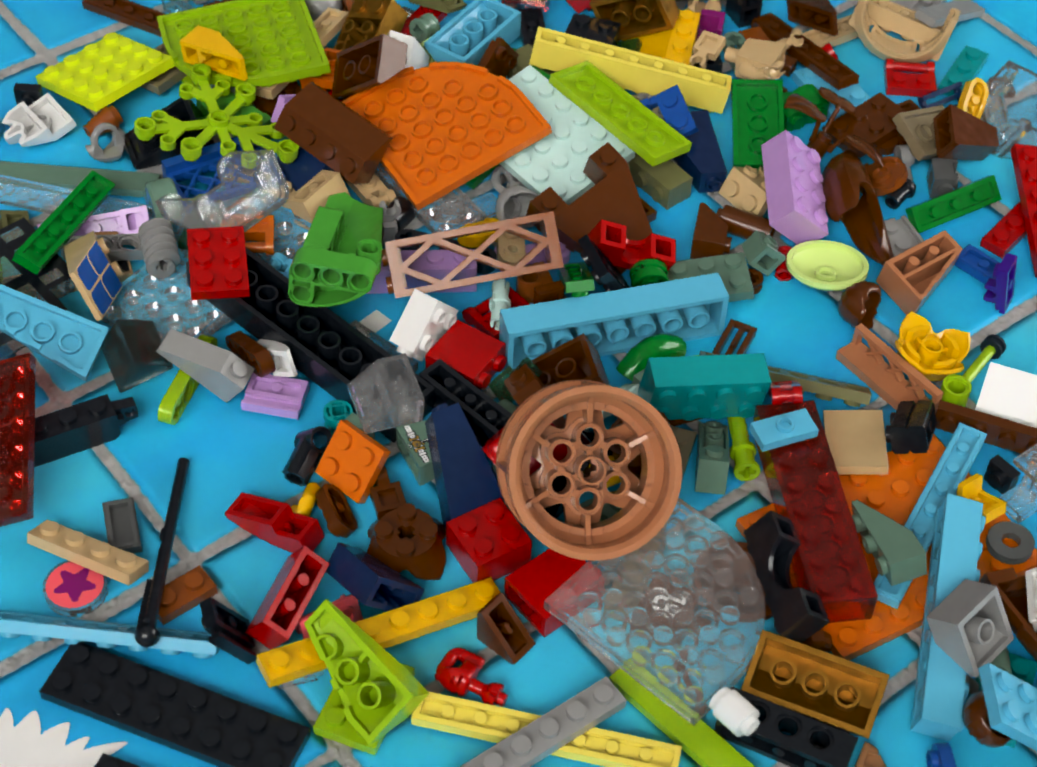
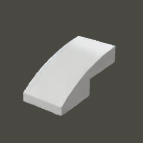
(281, 356)

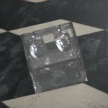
(387, 394)

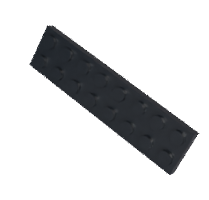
(172, 711)

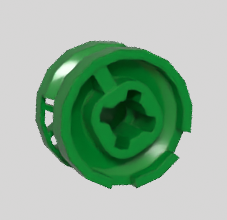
(652, 272)

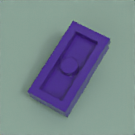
(1001, 288)

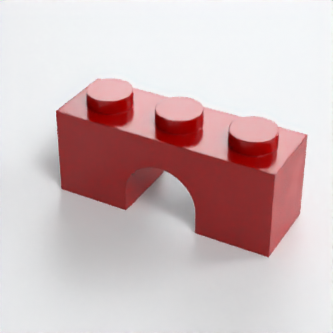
(624, 253)

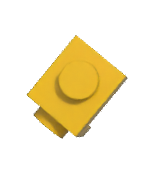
(972, 489)

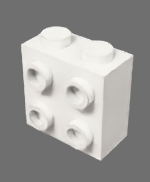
(422, 324)

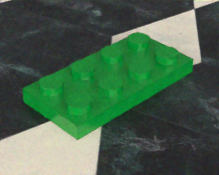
(755, 118)

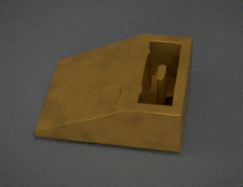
(369, 20)

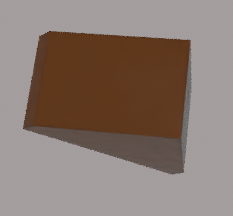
(503, 630)

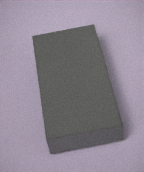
(122, 525)

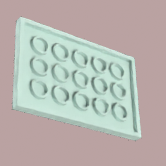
(562, 155)

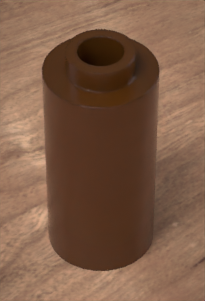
(744, 223)

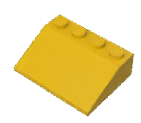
(673, 43)

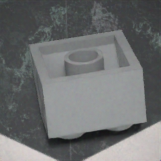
(971, 625)

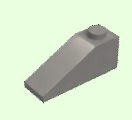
(207, 364)

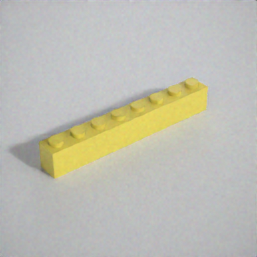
(632, 69)

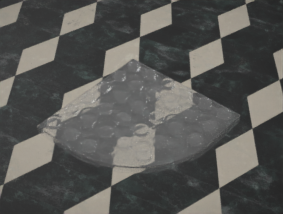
(673, 612)

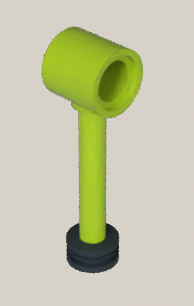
(958, 387)

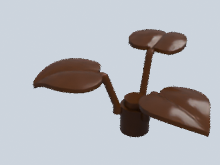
(822, 141)

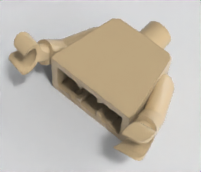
(762, 58)

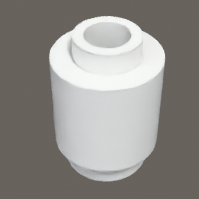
(735, 712)

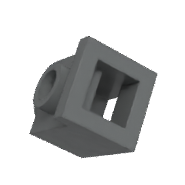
(942, 176)

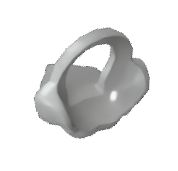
(113, 150)

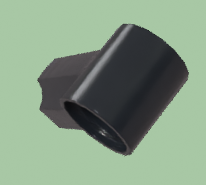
(306, 454)

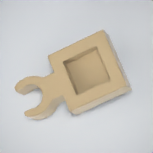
(707, 47)

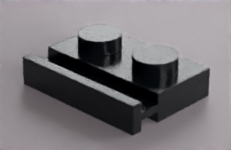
(227, 630)

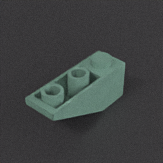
(712, 458)
(893, 546)

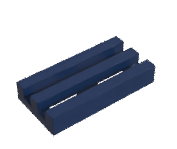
(956, 87)

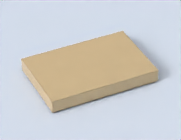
(857, 441)

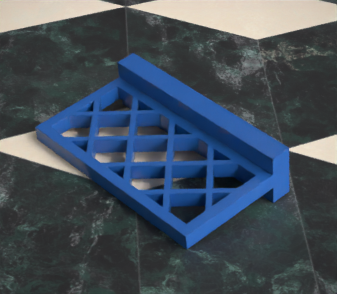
(179, 169)

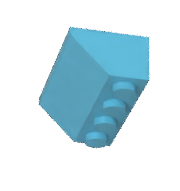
(471, 31)

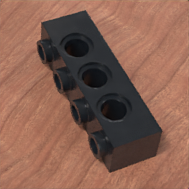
(481, 411)
(797, 748)

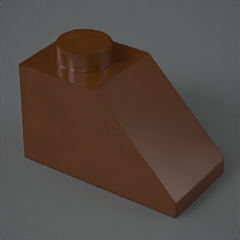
(709, 234)

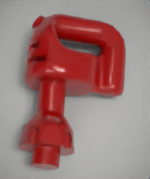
(463, 678)

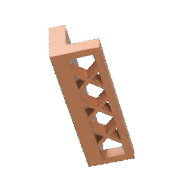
(884, 378)

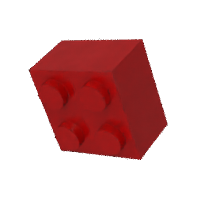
(488, 541)

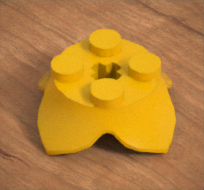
(931, 352)

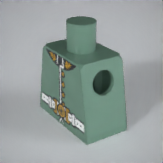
(415, 449)

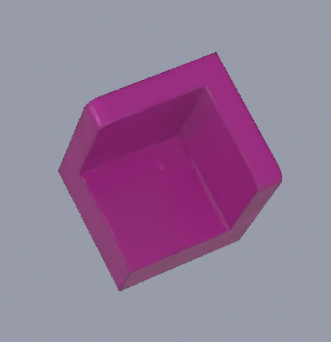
(711, 21)

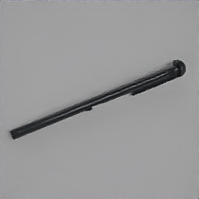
(146, 632)

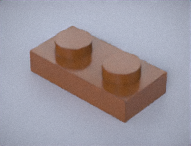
(185, 594)

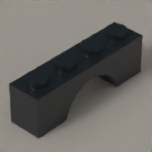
(772, 546)

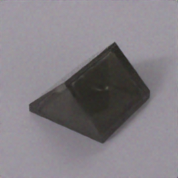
(133, 354)

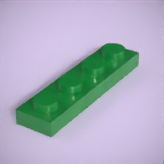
(954, 204)
(576, 279)

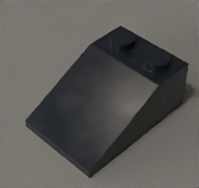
(148, 153)

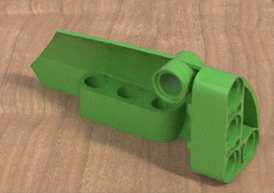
(338, 254)

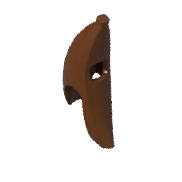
(860, 216)

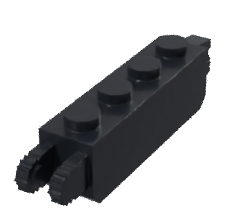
(80, 427)

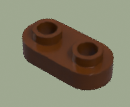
(336, 511)

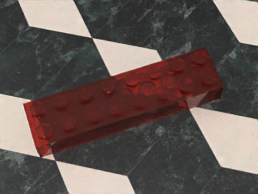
(811, 495)

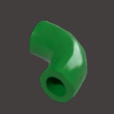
(654, 346)

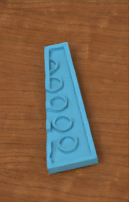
(52, 331)

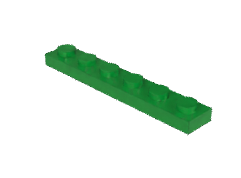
(63, 222)

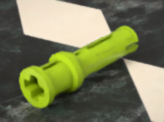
(742, 450)

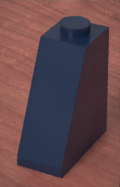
(371, 580)

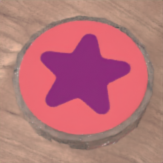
(74, 589)

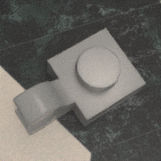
(389, 224)

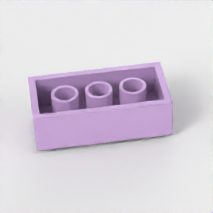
(794, 188)

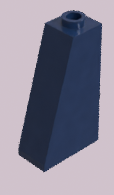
(704, 159)
(458, 463)

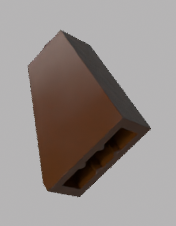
(963, 135)

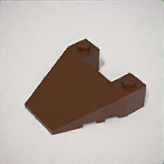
(610, 199)

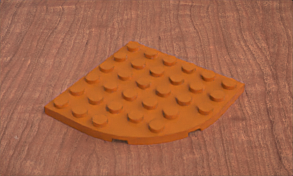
(447, 125)

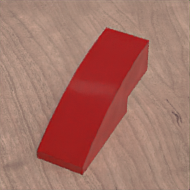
(275, 522)

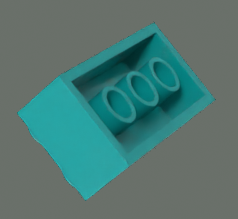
(706, 385)

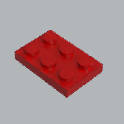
(217, 263)

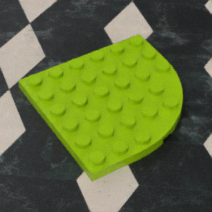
(270, 34)

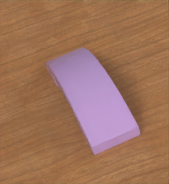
(123, 221)

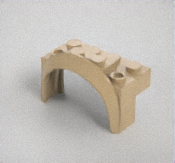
(893, 17)

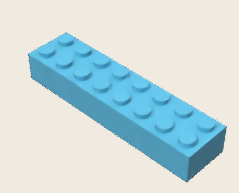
(617, 318)

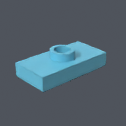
(783, 429)

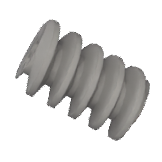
(159, 247)

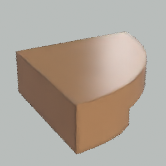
(869, 757)

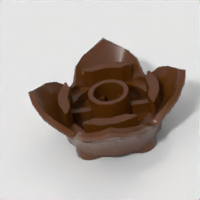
(409, 542)

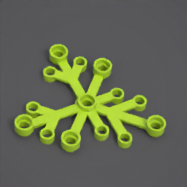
(217, 121)

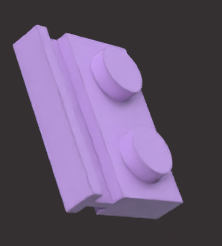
(275, 395)

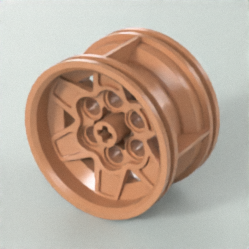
(644, 501)

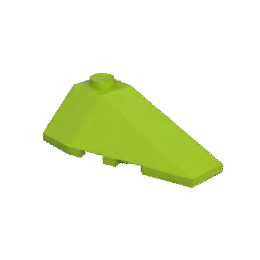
(369, 680)

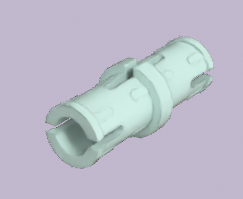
(499, 300)

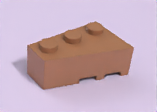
(919, 271)

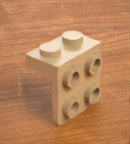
(746, 189)

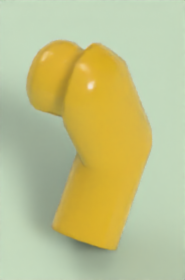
(307, 500)

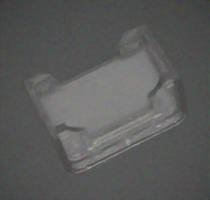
(1012, 107)
(248, 192)

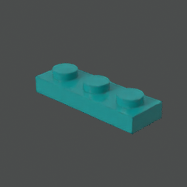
(964, 68)

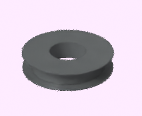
(1013, 531)

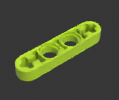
(179, 393)

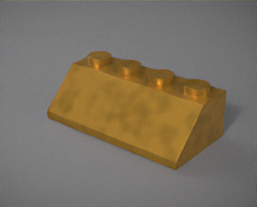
(816, 683)

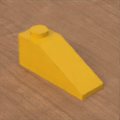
(212, 49)

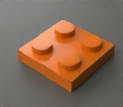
(352, 461)

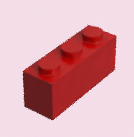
(288, 598)

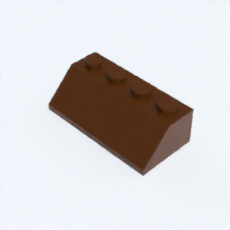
(333, 133)

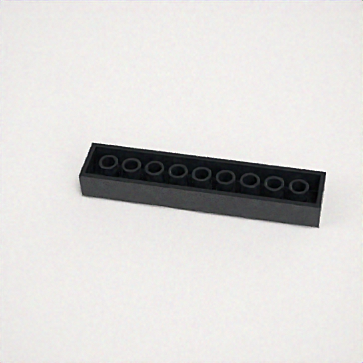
(318, 339)

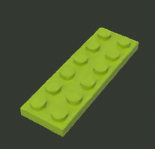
(620, 113)

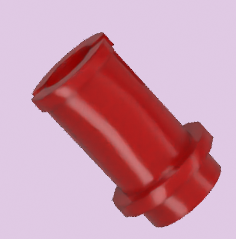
(781, 271)

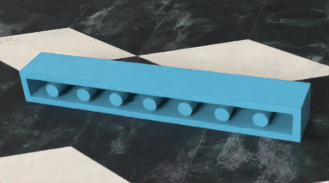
(954, 557)

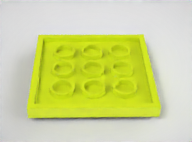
(104, 71)

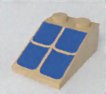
(93, 272)

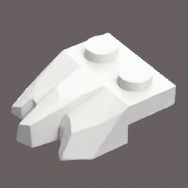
(38, 123)

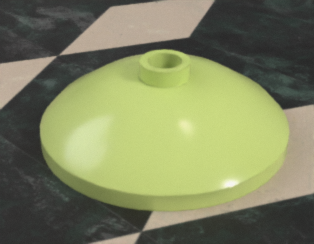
(827, 265)

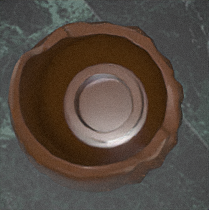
(860, 303)
(978, 723)

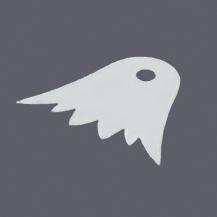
(29, 748)

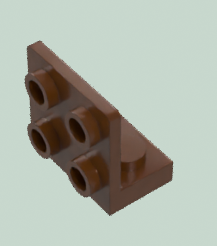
(499, 58)

